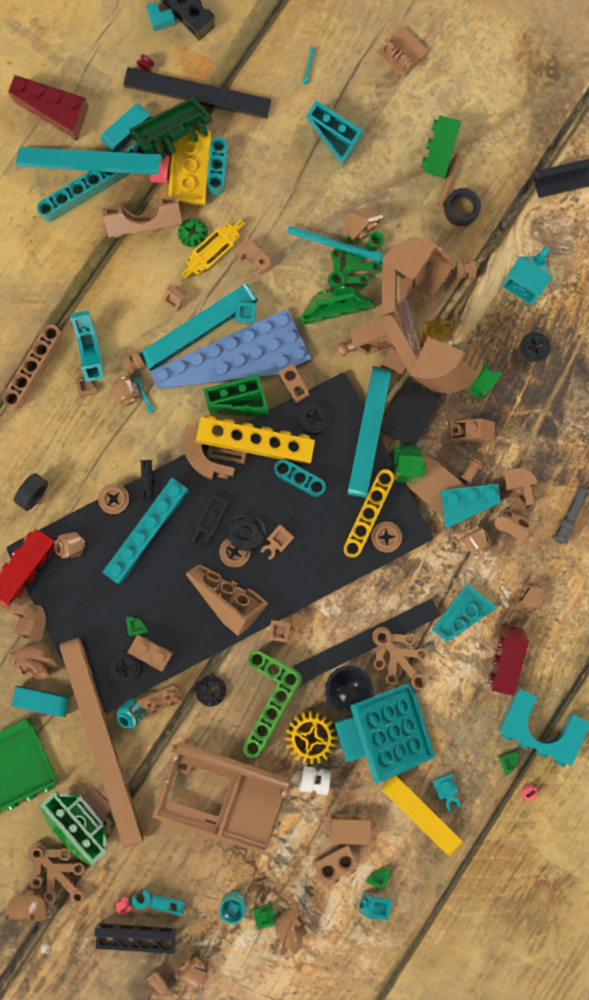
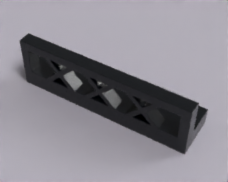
(135, 932)

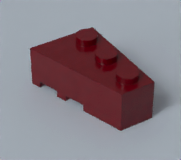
(508, 660)

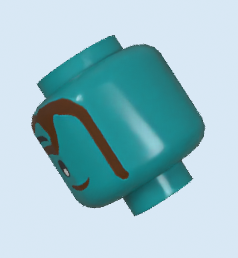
(130, 714)

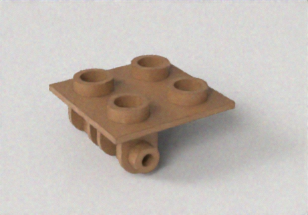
(402, 51)
(155, 702)

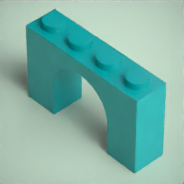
(562, 748)

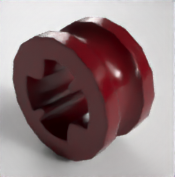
(145, 63)

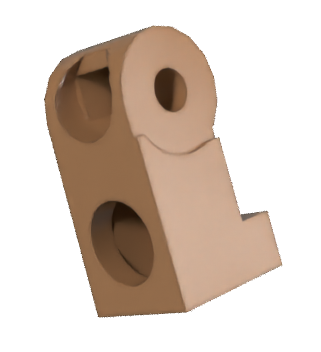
(254, 256)
(294, 383)
(514, 525)

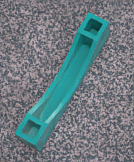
(146, 529)

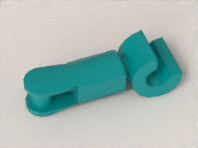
(159, 903)

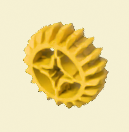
(320, 740)

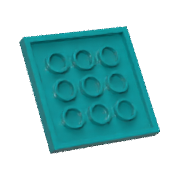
(392, 732)

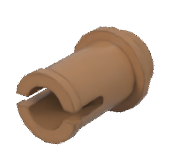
(471, 471)
(158, 983)

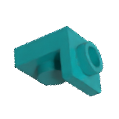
(375, 907)

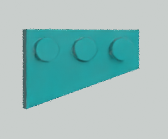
(468, 501)
(463, 612)

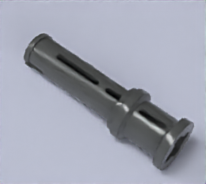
(566, 524)

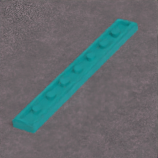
(89, 160)

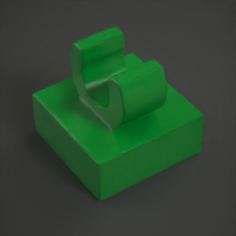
(264, 916)

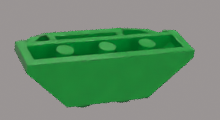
(335, 304)
(76, 825)

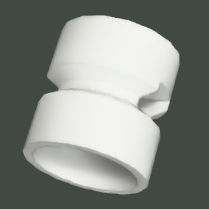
(308, 780)

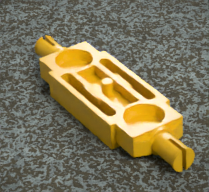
(226, 236)

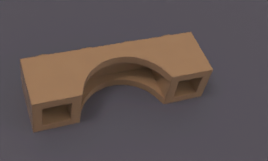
(121, 222)

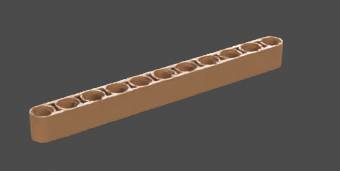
(101, 742)

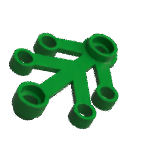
(353, 264)

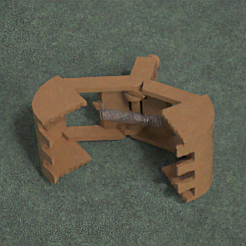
(437, 365)

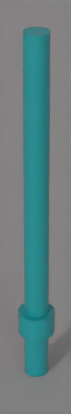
(375, 256)

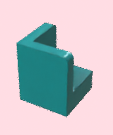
(245, 313)

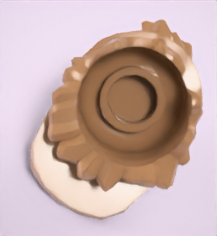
(32, 660)
(290, 930)

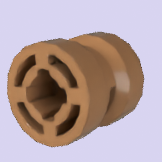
(465, 270)
(132, 363)

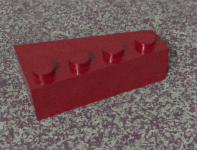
(53, 105)

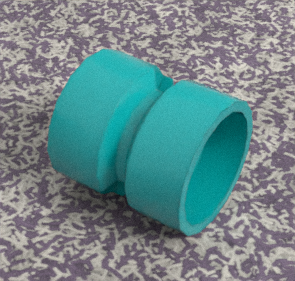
(232, 907)

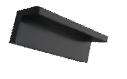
(562, 178)

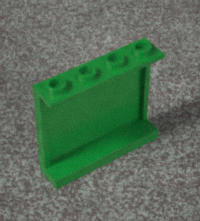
(23, 765)

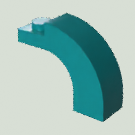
(88, 345)

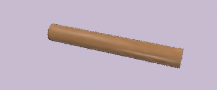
(449, 180)

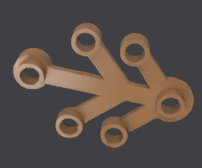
(398, 655)
(55, 870)

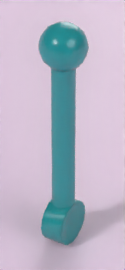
(305, 80)
(150, 409)

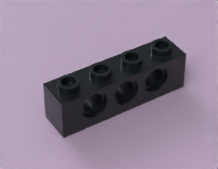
(199, 25)

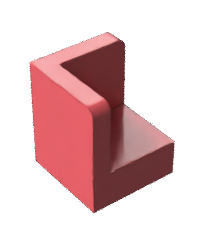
(164, 172)

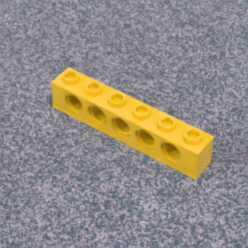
(303, 442)

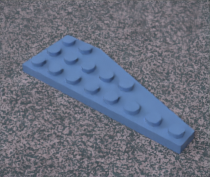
(251, 351)

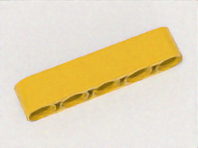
(375, 506)
(422, 815)

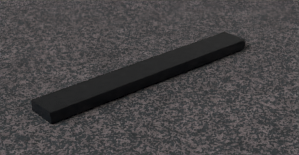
(203, 93)
(363, 642)

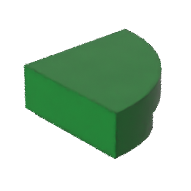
(135, 626)
(509, 761)
(379, 878)

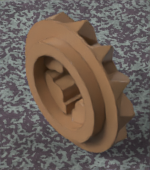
(104, 499)
(392, 530)
(235, 561)

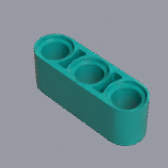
(118, 134)
(217, 157)
(293, 471)
(40, 701)

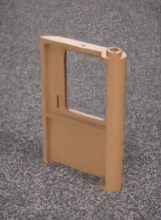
(247, 806)

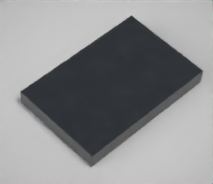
(410, 414)

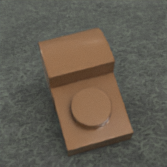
(522, 480)
(30, 622)

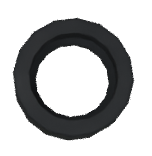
(462, 193)
(30, 491)

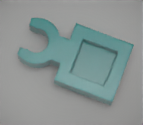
(445, 789)

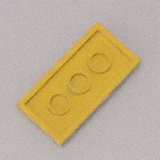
(190, 169)

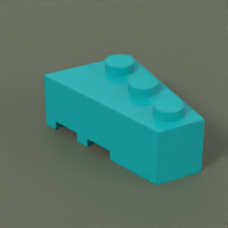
(335, 131)

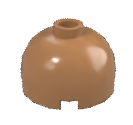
(26, 908)

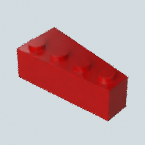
(22, 566)

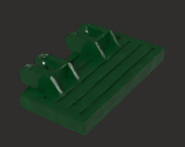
(172, 124)

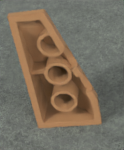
(231, 603)

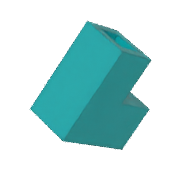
(160, 19)

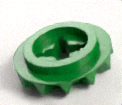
(195, 240)

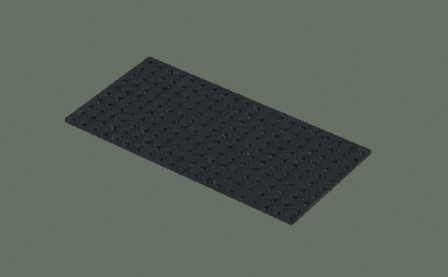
(157, 590)

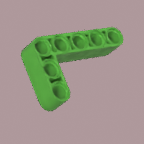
(274, 702)

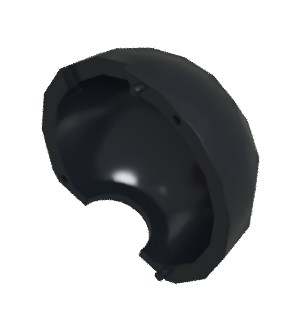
(348, 686)

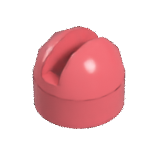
(527, 789)
(123, 905)

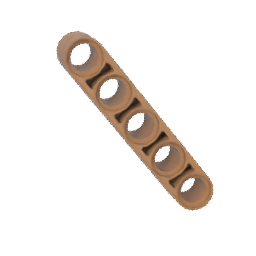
(32, 376)

